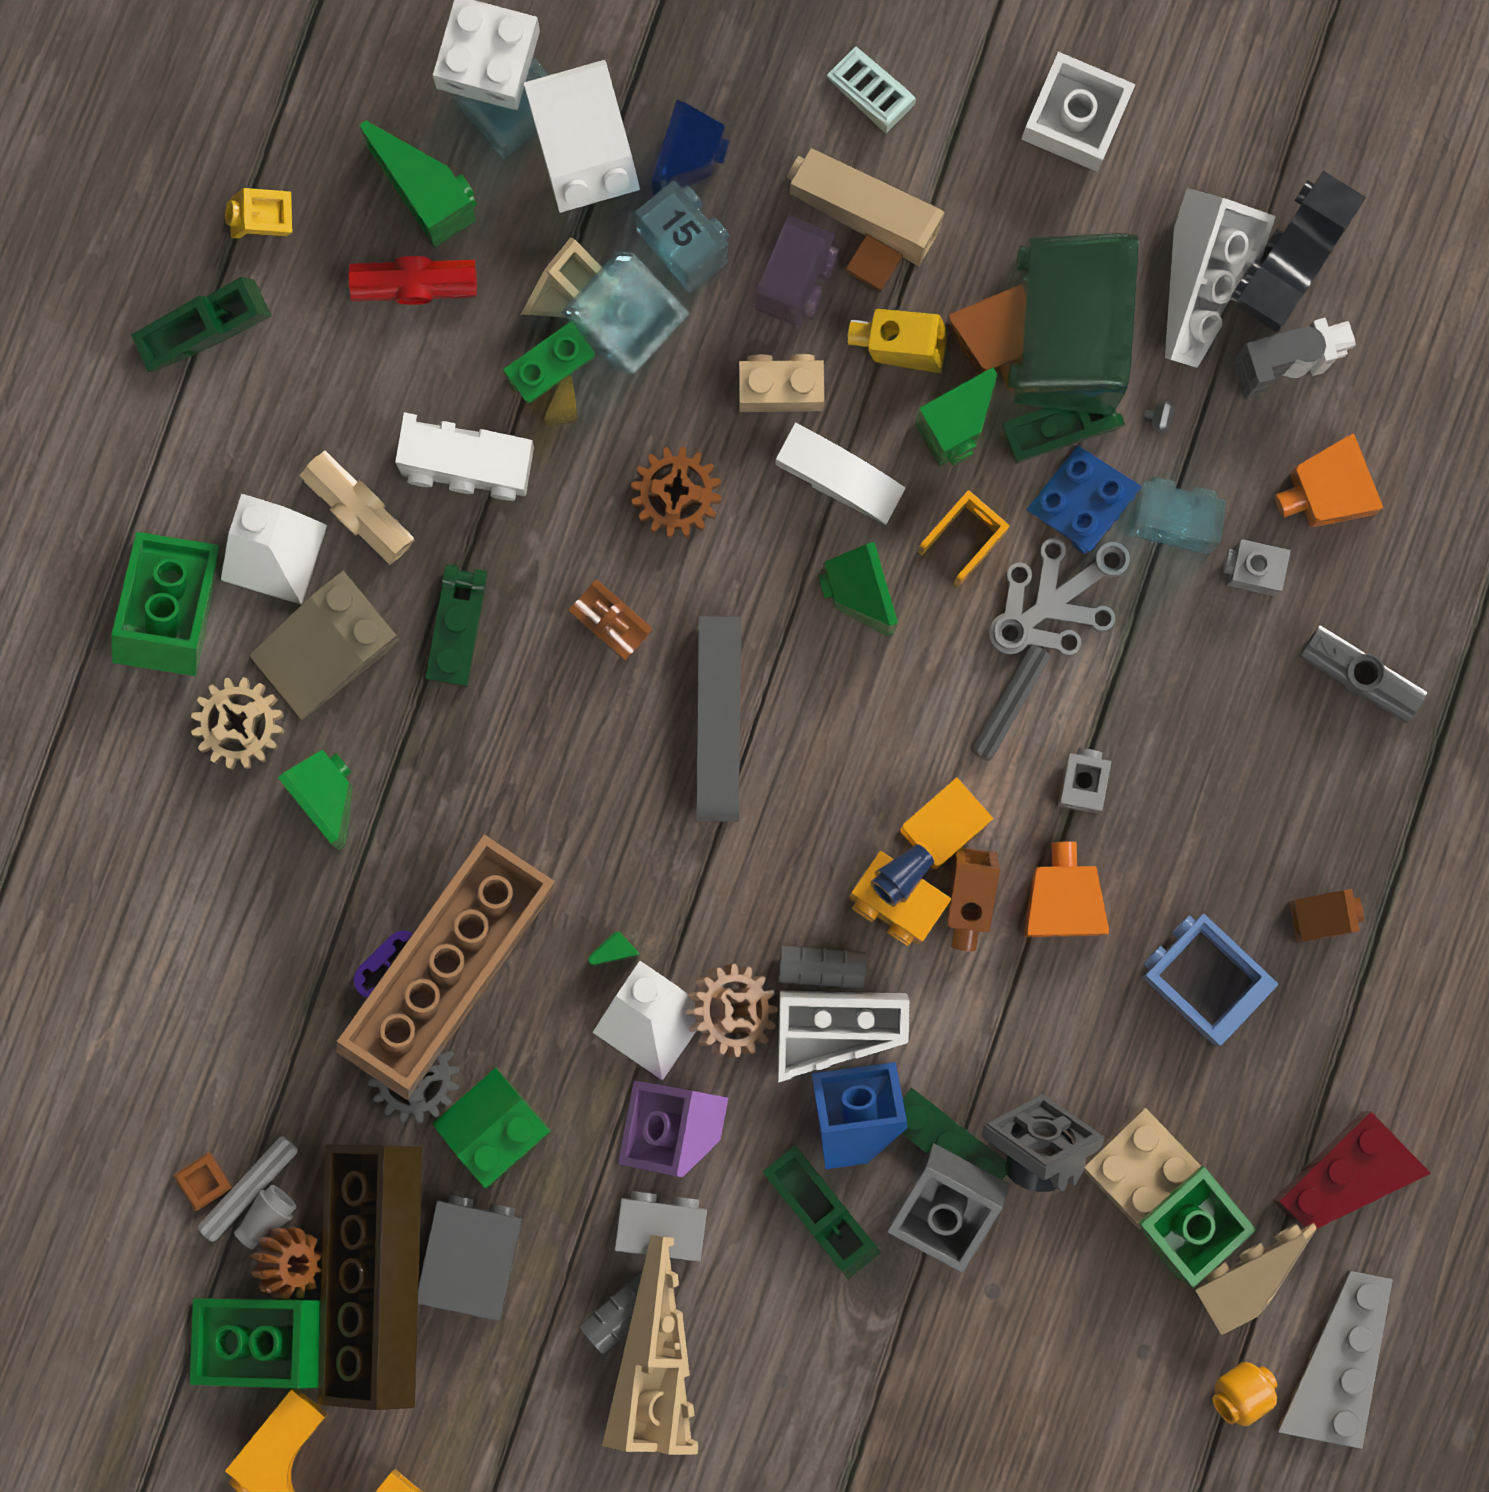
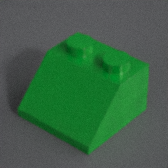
(956, 419)
(491, 1128)
(1195, 1227)

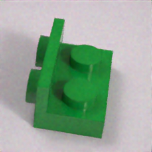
(549, 363)

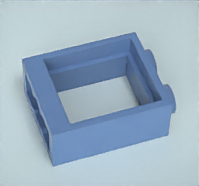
(1241, 1008)

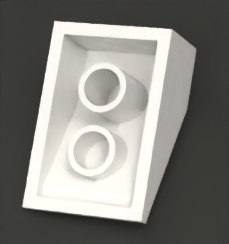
(582, 136)

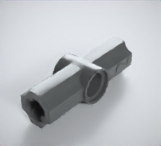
(1387, 687)

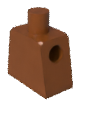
(992, 331)
(972, 881)

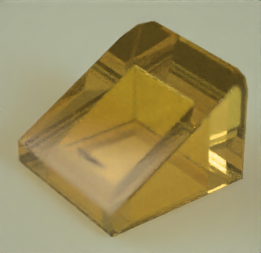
(563, 405)

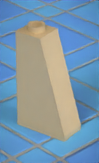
(866, 204)

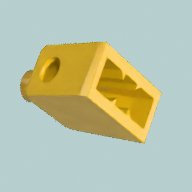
(919, 340)

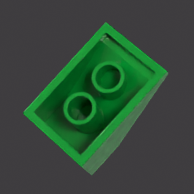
(426, 186)
(165, 604)
(255, 1343)

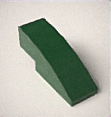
(201, 324)
(821, 1212)

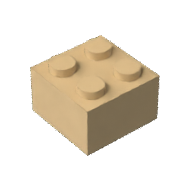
(1140, 1165)

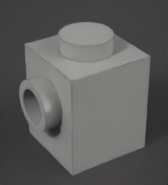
(1256, 567)

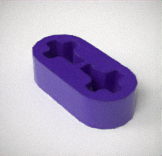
(378, 959)

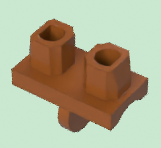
(610, 620)

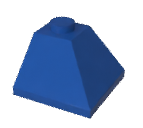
(858, 1112)

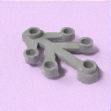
(1052, 601)

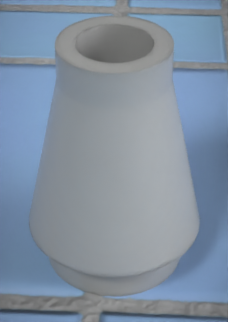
(268, 1212)

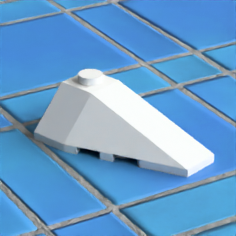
(1210, 255)

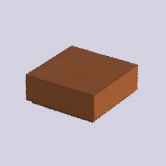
(873, 263)
(203, 1181)

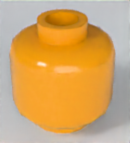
(1245, 1394)

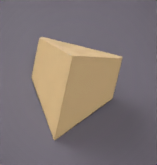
(561, 280)

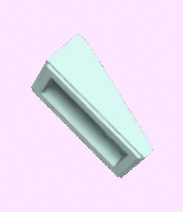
(903, 97)

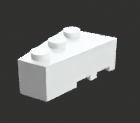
(464, 458)
(837, 1027)

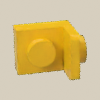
(259, 213)

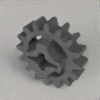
(418, 1098)

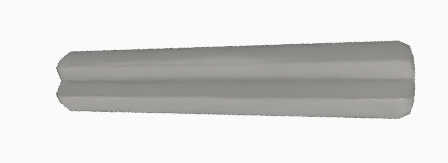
(247, 1189)

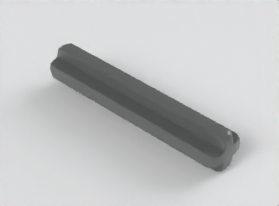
(1011, 703)

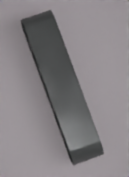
(718, 718)

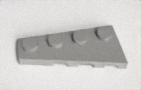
(1340, 1376)

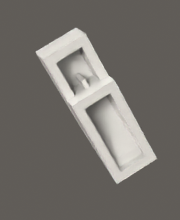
(839, 474)

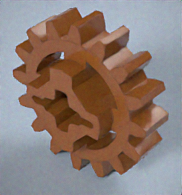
(696, 495)

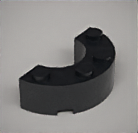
(1297, 254)

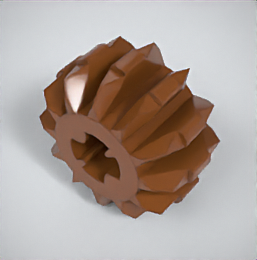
(287, 1263)

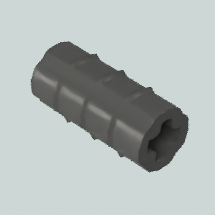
(822, 967)
(613, 1318)

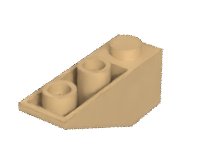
(1245, 1289)

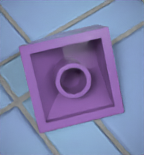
(670, 1128)

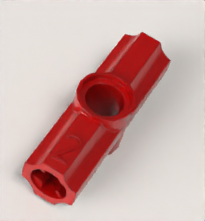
(413, 280)

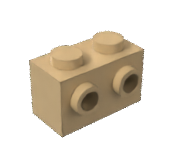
(781, 385)

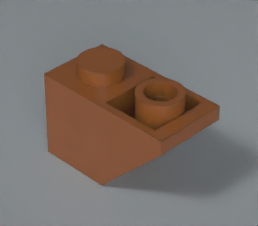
(1326, 915)

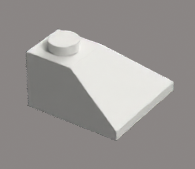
(272, 549)
(648, 1020)

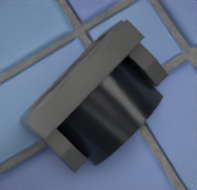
(1038, 1148)

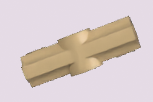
(357, 507)

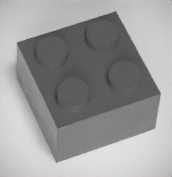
(948, 1207)

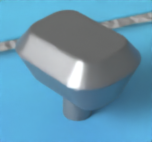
(1162, 416)

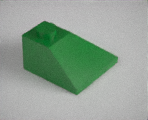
(860, 588)
(323, 793)

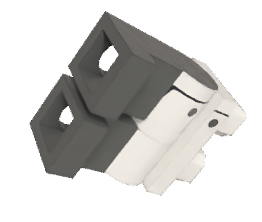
(1291, 354)

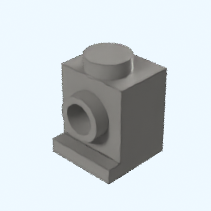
(1090, 798)

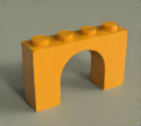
(269, 1455)

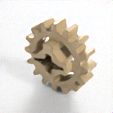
(222, 736)

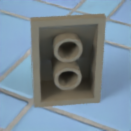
(324, 645)

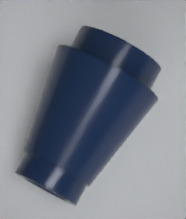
(902, 875)

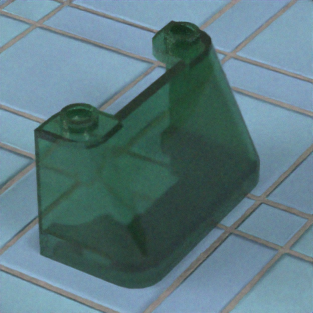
(1077, 321)

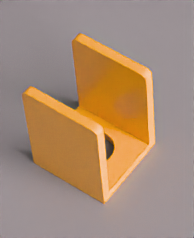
(983, 513)
(946, 822)

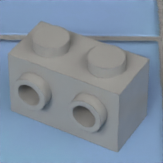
(645, 1217)

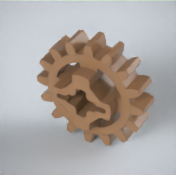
(714, 1010)

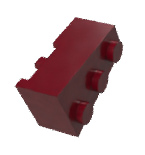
(1350, 1173)

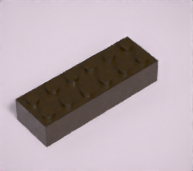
(370, 1276)

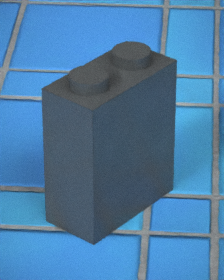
(469, 1258)

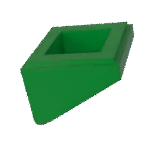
(612, 950)

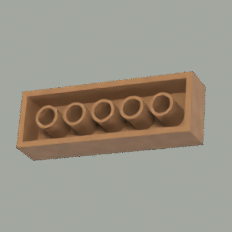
(445, 967)

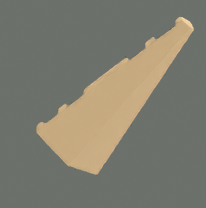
(650, 1391)

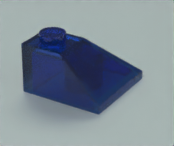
(689, 148)

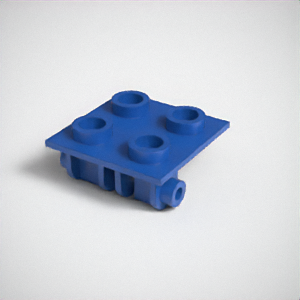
(1084, 499)

